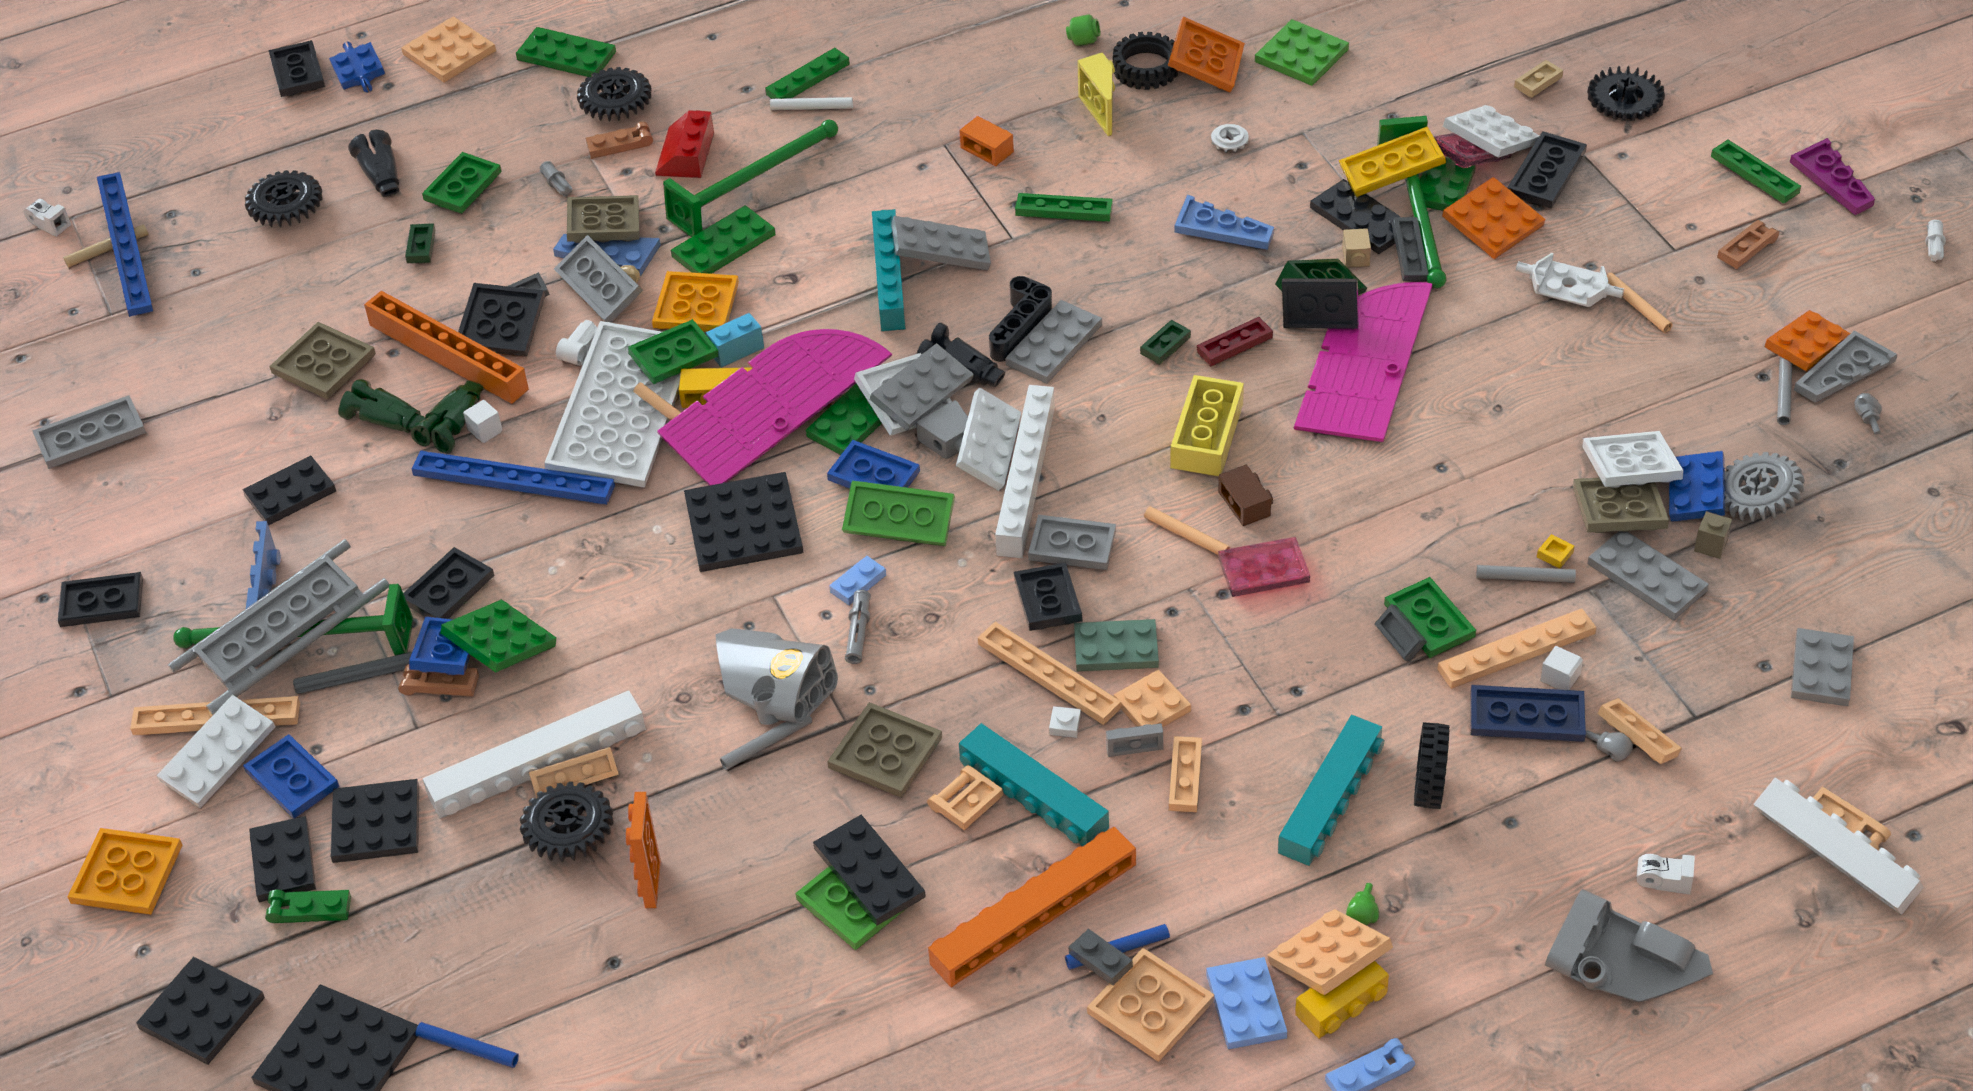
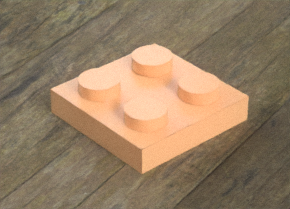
(1153, 701)

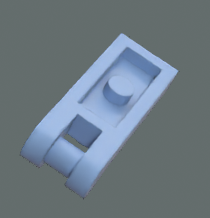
(1371, 1069)

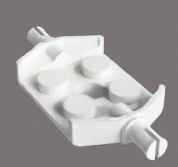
(1551, 276)

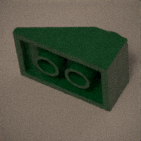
(1317, 270)

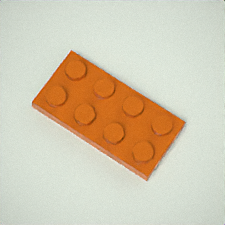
(644, 849)

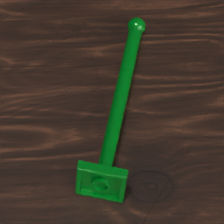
(1395, 128)
(684, 208)
(395, 623)

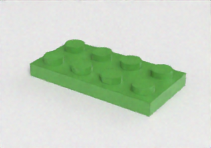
(898, 513)

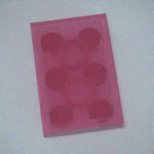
(1464, 152)
(1264, 566)

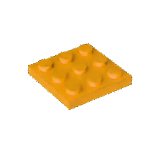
(695, 297)
(125, 871)

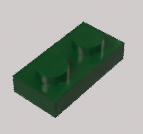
(420, 243)
(1165, 342)

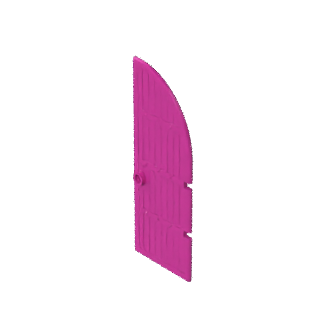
(1365, 365)
(770, 401)

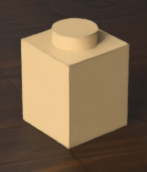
(1356, 248)

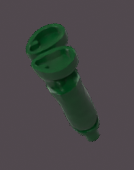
(378, 407)
(447, 418)

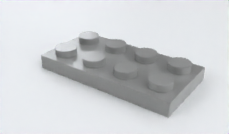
(940, 243)
(598, 279)
(1053, 341)
(921, 386)
(89, 431)
(1648, 574)

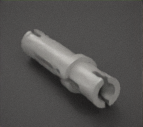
(860, 603)

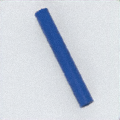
(1130, 942)
(467, 1044)

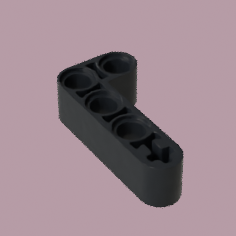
(1031, 304)

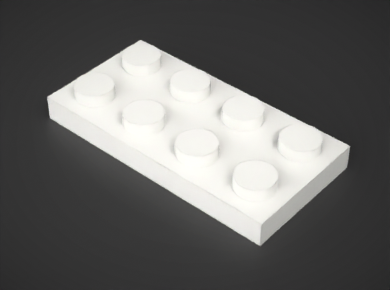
(988, 439)
(216, 751)

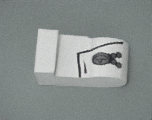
(45, 215)
(1666, 873)

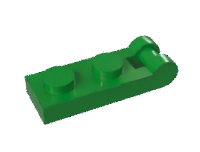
(308, 906)

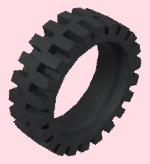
(1143, 76)
(1431, 765)

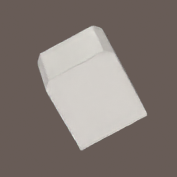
(483, 421)
(1561, 669)

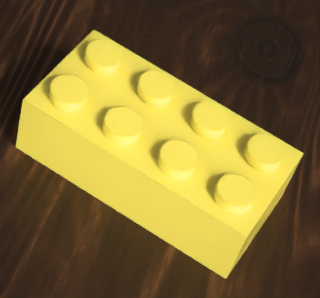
(1207, 425)

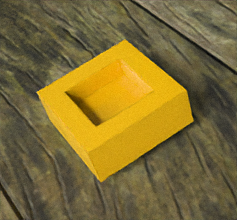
(1555, 551)

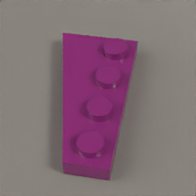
(1828, 171)

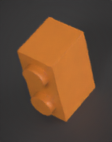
(986, 141)

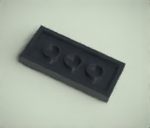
(1547, 169)
(1362, 212)
(869, 869)

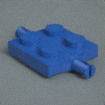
(357, 66)

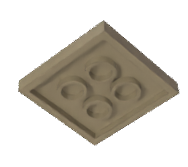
(603, 218)
(322, 360)
(1620, 507)
(885, 749)

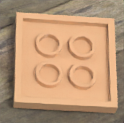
(448, 49)
(1329, 951)
(1151, 1005)

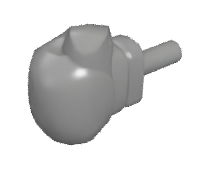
(1869, 409)
(1612, 744)

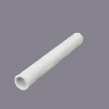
(811, 103)

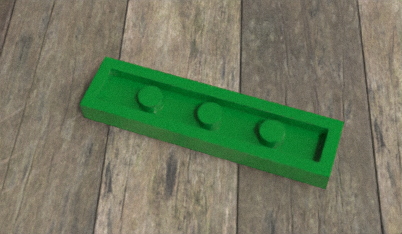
(808, 75)
(1756, 171)
(1064, 207)

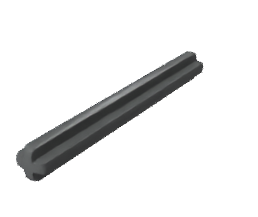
(351, 673)

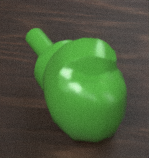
(1363, 906)

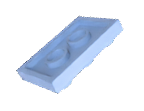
(1246, 1003)

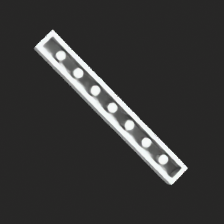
(1025, 472)
(511, 762)

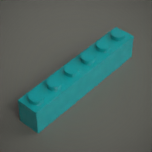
(888, 272)
(1034, 785)
(1330, 790)

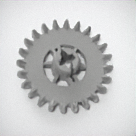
(1759, 495)

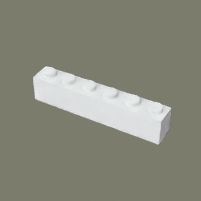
(1838, 845)

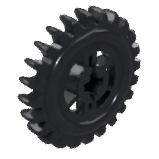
(1627, 86)
(614, 100)
(283, 201)
(570, 829)

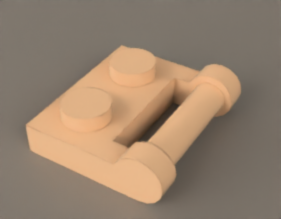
(970, 802)

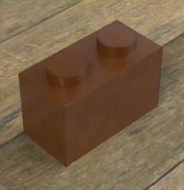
(1245, 495)

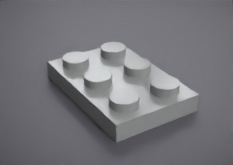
(1072, 541)
(1822, 667)

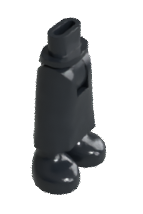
(378, 167)
(976, 362)

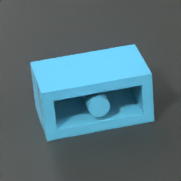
(736, 339)

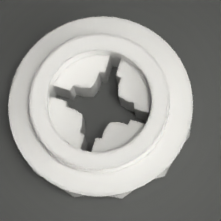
(1236, 133)

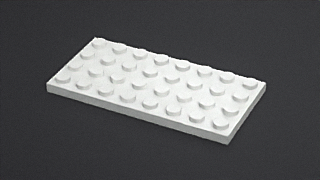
(605, 424)

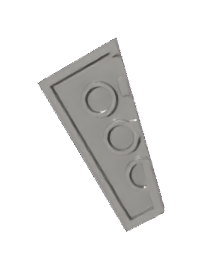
(1844, 365)

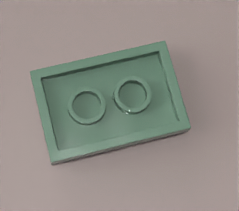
(1116, 645)

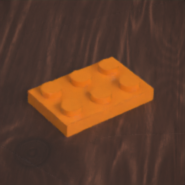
(1806, 340)

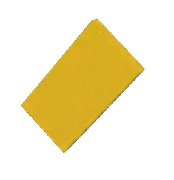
(1392, 161)

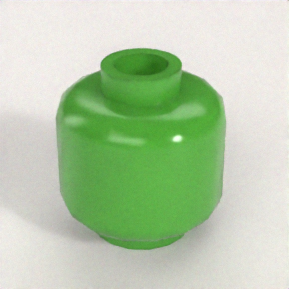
(1083, 30)

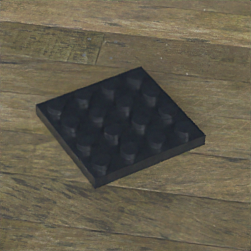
(743, 522)
(336, 1047)

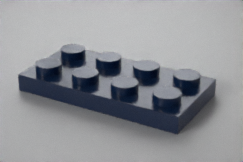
(1527, 713)

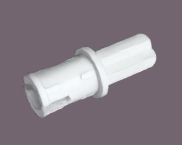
(1935, 240)

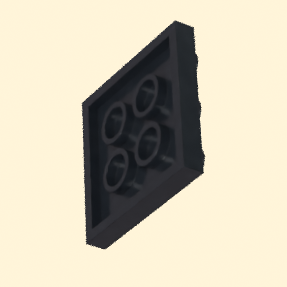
(502, 317)
(375, 820)
(200, 1010)

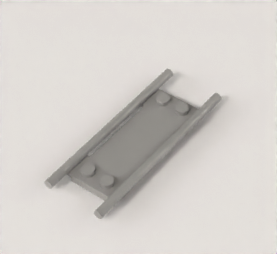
(277, 620)

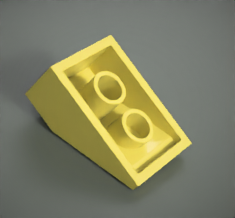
(1097, 88)

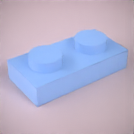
(859, 577)

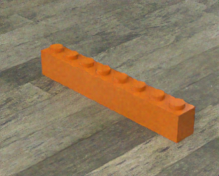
(446, 347)
(1031, 906)

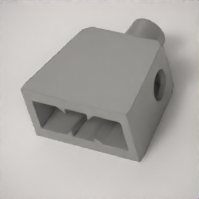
(943, 430)

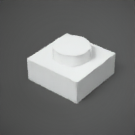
(1064, 722)

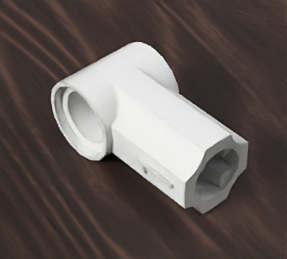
(576, 346)

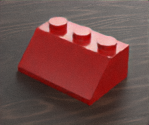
(687, 145)

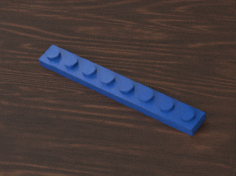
(124, 244)
(513, 477)

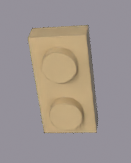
(1538, 78)

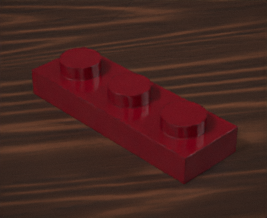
(1234, 341)

